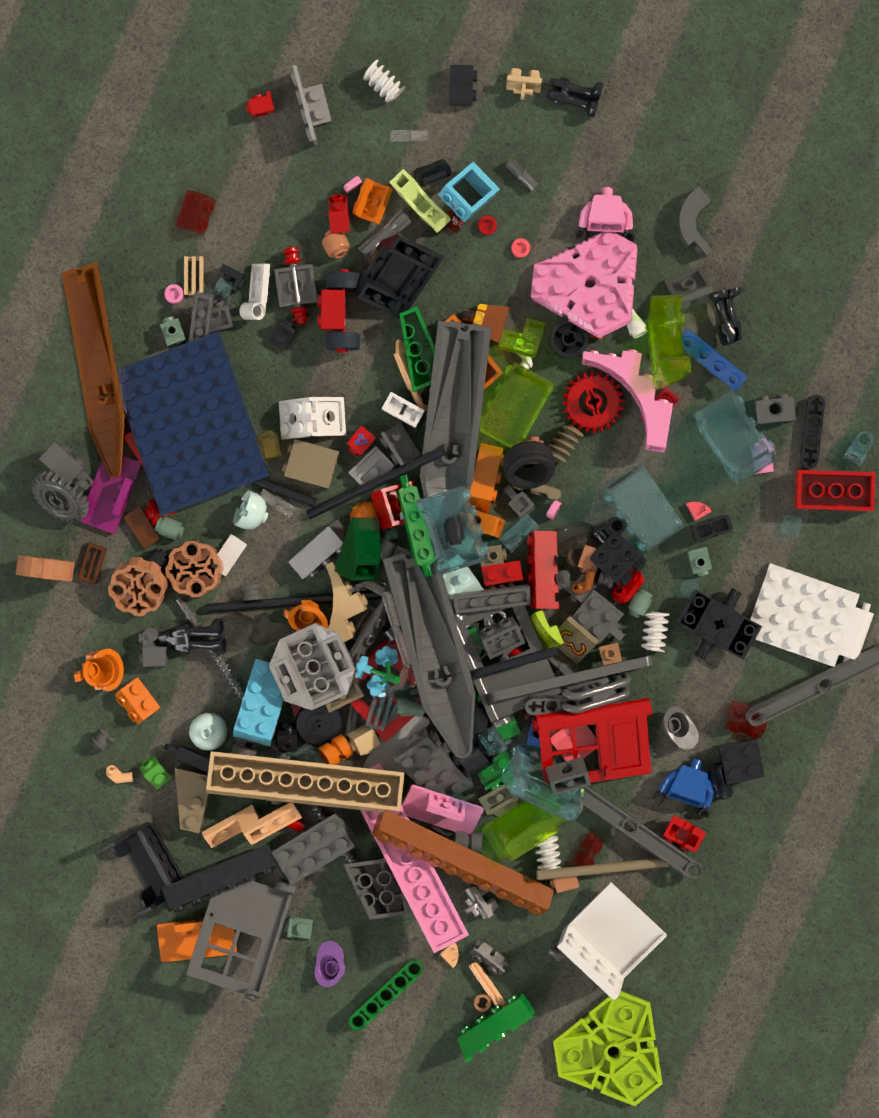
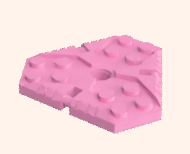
(602, 263)

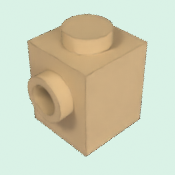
(363, 740)

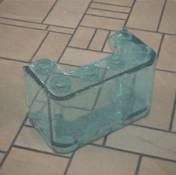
(734, 437)
(450, 504)

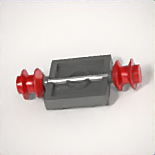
(296, 285)

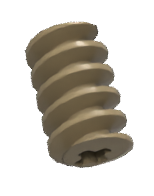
(564, 443)

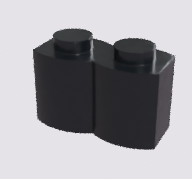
(462, 85)
(707, 529)

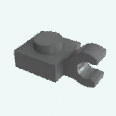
(520, 502)

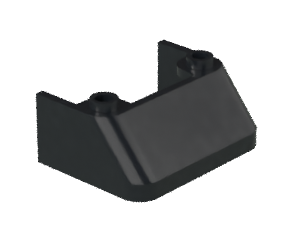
(150, 860)

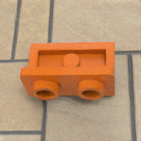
(372, 201)
(137, 701)

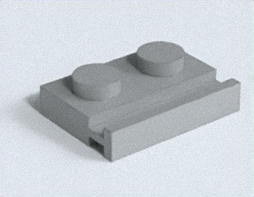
(371, 466)

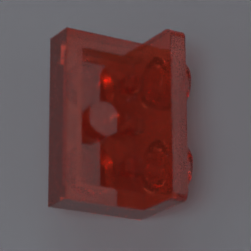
(738, 723)

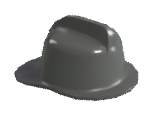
(679, 728)

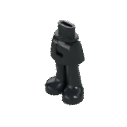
(181, 637)

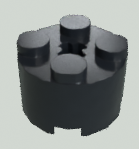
(570, 350)
(478, 759)

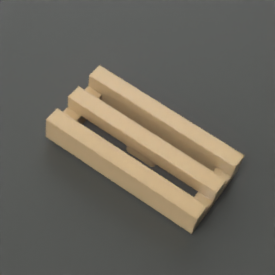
(186, 274)

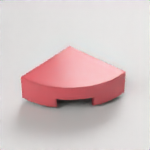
(698, 509)

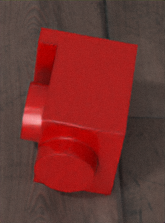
(260, 105)

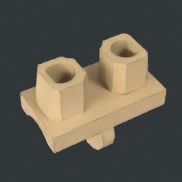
(522, 84)

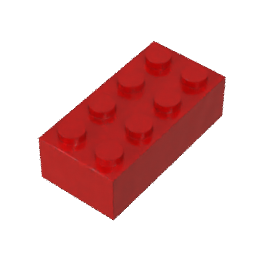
(834, 490)

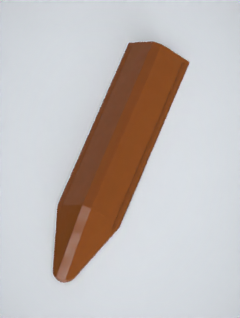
(96, 363)

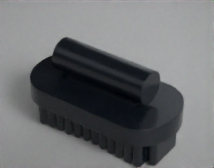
(432, 172)
(716, 776)

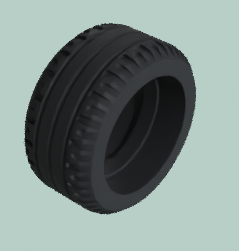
(526, 453)

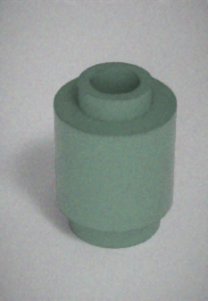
(169, 528)
(639, 603)

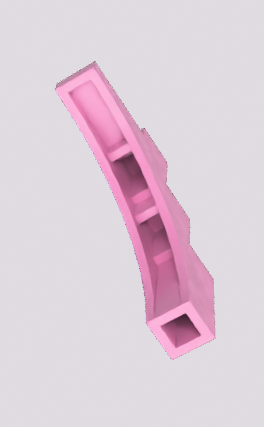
(626, 371)

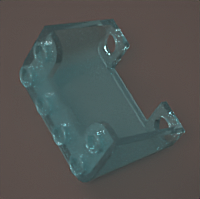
(643, 509)

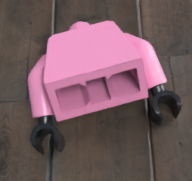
(606, 214)

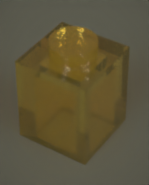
(270, 445)

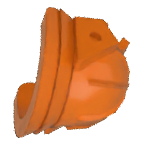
(305, 615)
(102, 670)

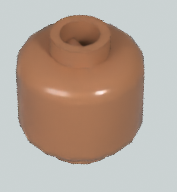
(335, 244)

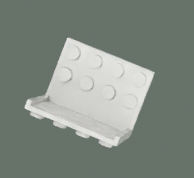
(610, 939)

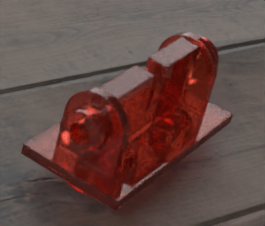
(592, 847)

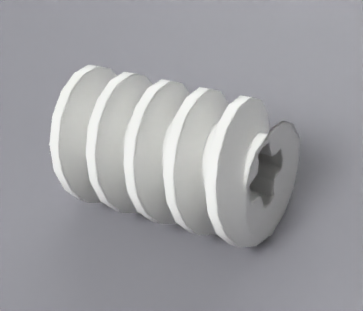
(382, 82)
(655, 631)
(548, 855)

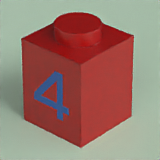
(360, 441)

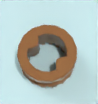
(488, 1003)

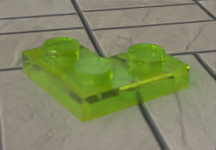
(525, 343)

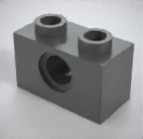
(763, 414)
(568, 776)

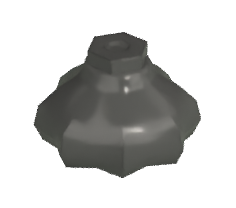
(556, 952)

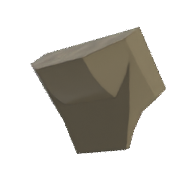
(498, 801)

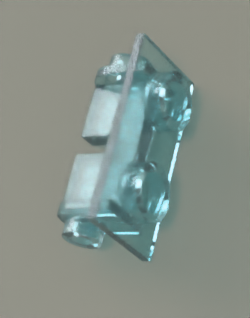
(518, 532)

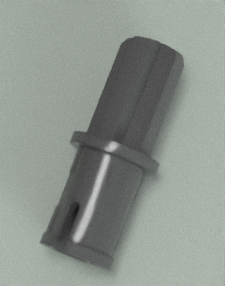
(521, 174)

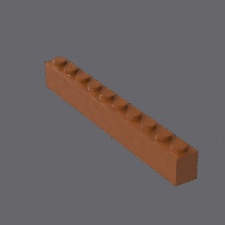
(462, 862)

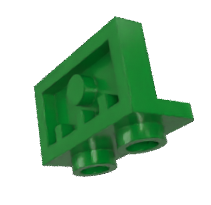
(492, 775)

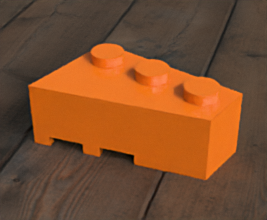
(486, 476)

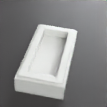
(230, 553)

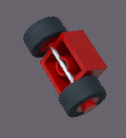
(334, 311)

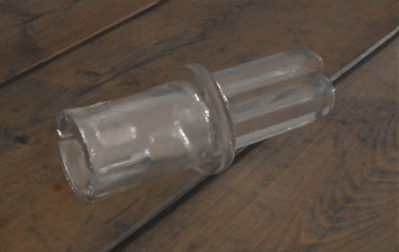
(409, 135)
(277, 503)

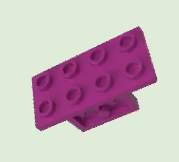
(110, 495)

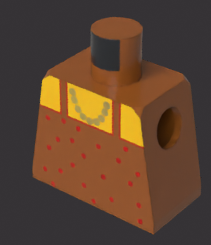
(489, 316)

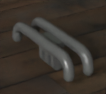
(598, 694)

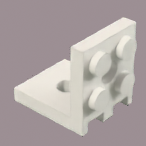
(312, 417)

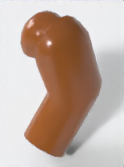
(584, 585)

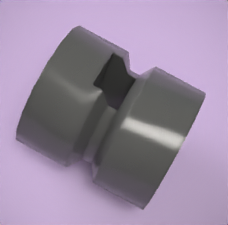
(242, 749)
(472, 842)

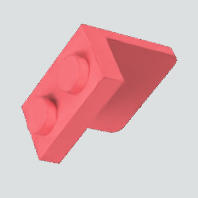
(562, 740)

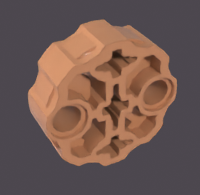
(182, 554)
(44, 568)
(145, 594)

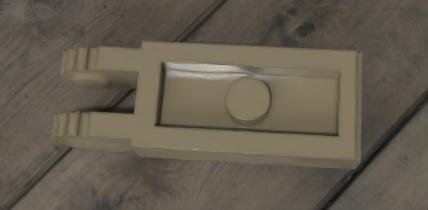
(551, 491)

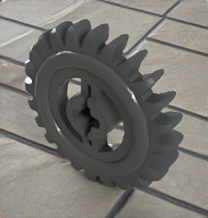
(60, 495)

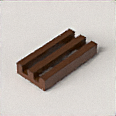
(99, 566)

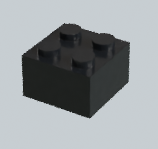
(741, 760)

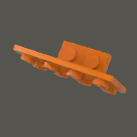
(179, 939)

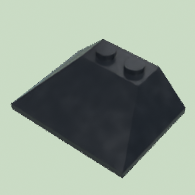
(396, 274)

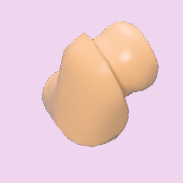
(117, 776)

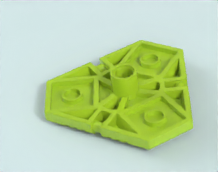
(623, 1024)

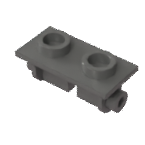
(482, 954)

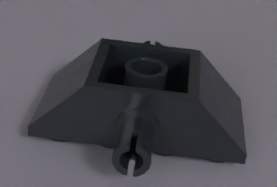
(736, 631)

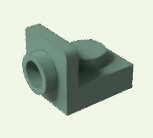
(299, 927)

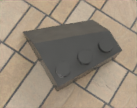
(377, 888)

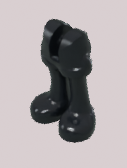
(567, 88)
(729, 325)

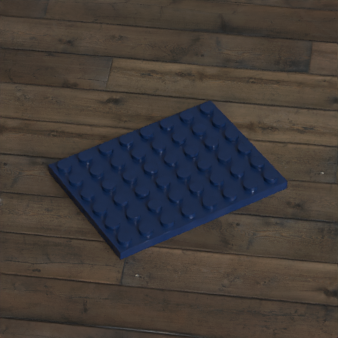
(190, 424)

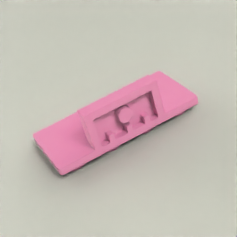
(441, 810)

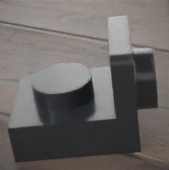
(231, 274)
(283, 335)

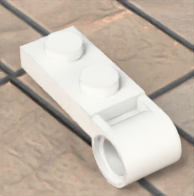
(257, 294)

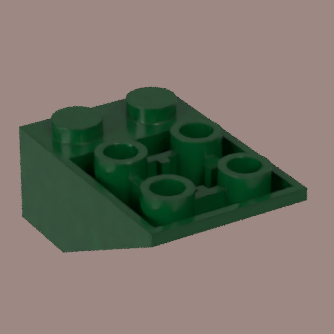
(360, 550)

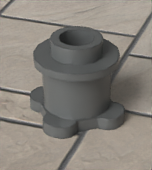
(102, 740)

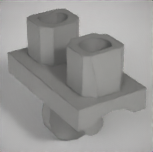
(477, 903)

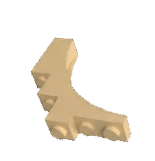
(344, 606)

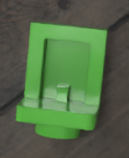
(155, 772)

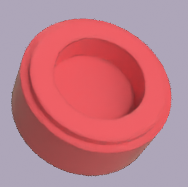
(520, 248)

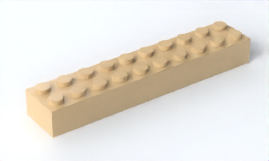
(304, 782)

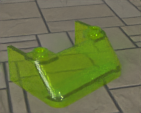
(665, 341)

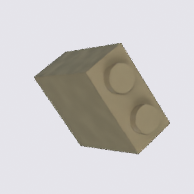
(310, 463)

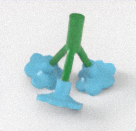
(383, 657)

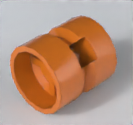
(337, 750)

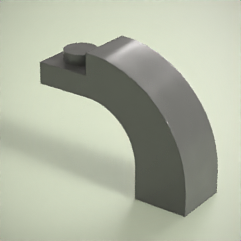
(687, 221)

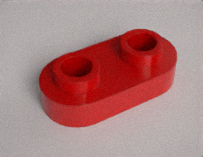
(626, 592)

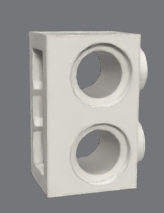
(403, 410)

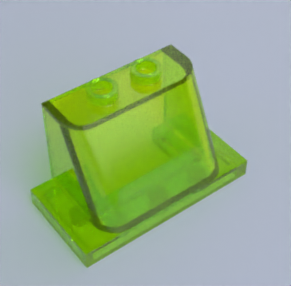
(520, 830)

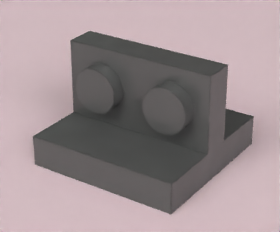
(693, 287)

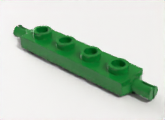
(416, 526)

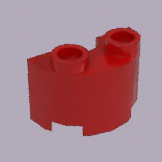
(684, 833)

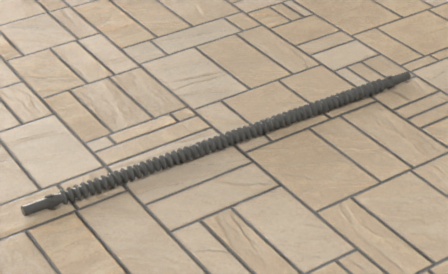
(191, 618)

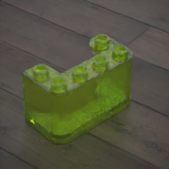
(515, 406)

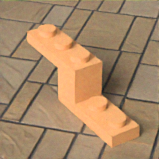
(251, 824)

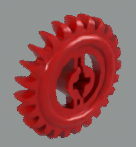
(597, 420)

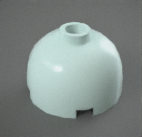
(251, 511)
(208, 731)

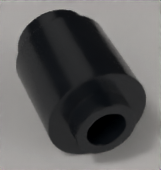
(454, 530)
(158, 556)

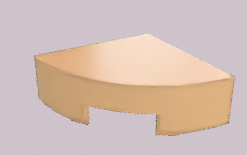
(451, 954)

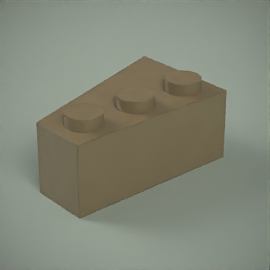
(191, 798)

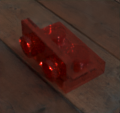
(195, 212)

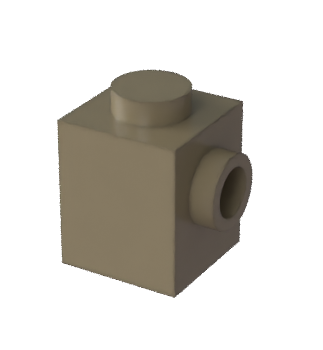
(496, 556)

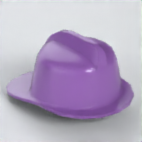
(329, 964)

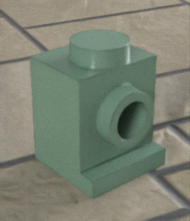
(175, 338)
(693, 557)

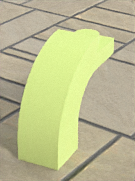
(419, 201)

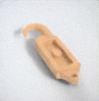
(401, 359)

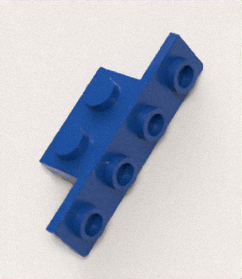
(712, 360)

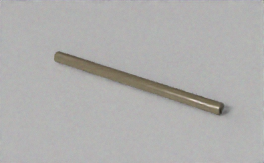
(600, 868)

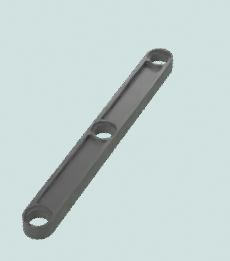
(570, 678)
(810, 688)
(640, 835)

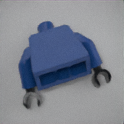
(688, 786)

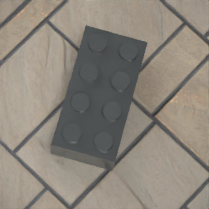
(315, 847)

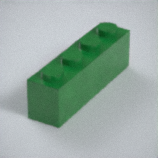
(418, 348)
(494, 1025)

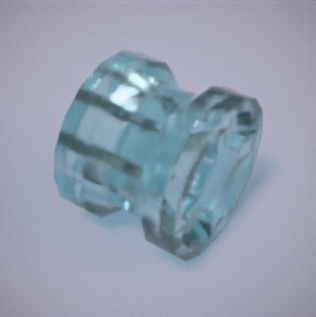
(223, 288)

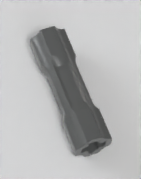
(394, 226)

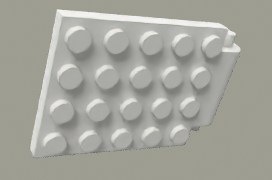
(810, 616)

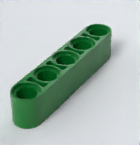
(381, 1002)

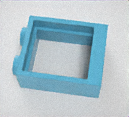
(479, 182)

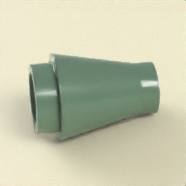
(408, 707)

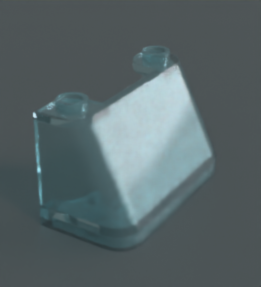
(539, 793)

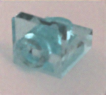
(493, 741)

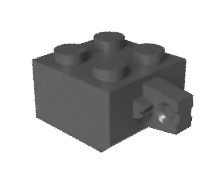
(61, 461)
(599, 617)

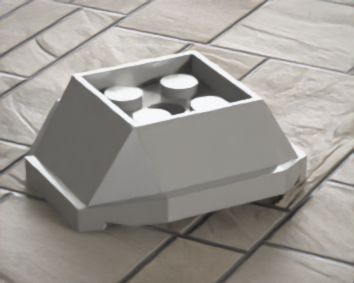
(293, 672)

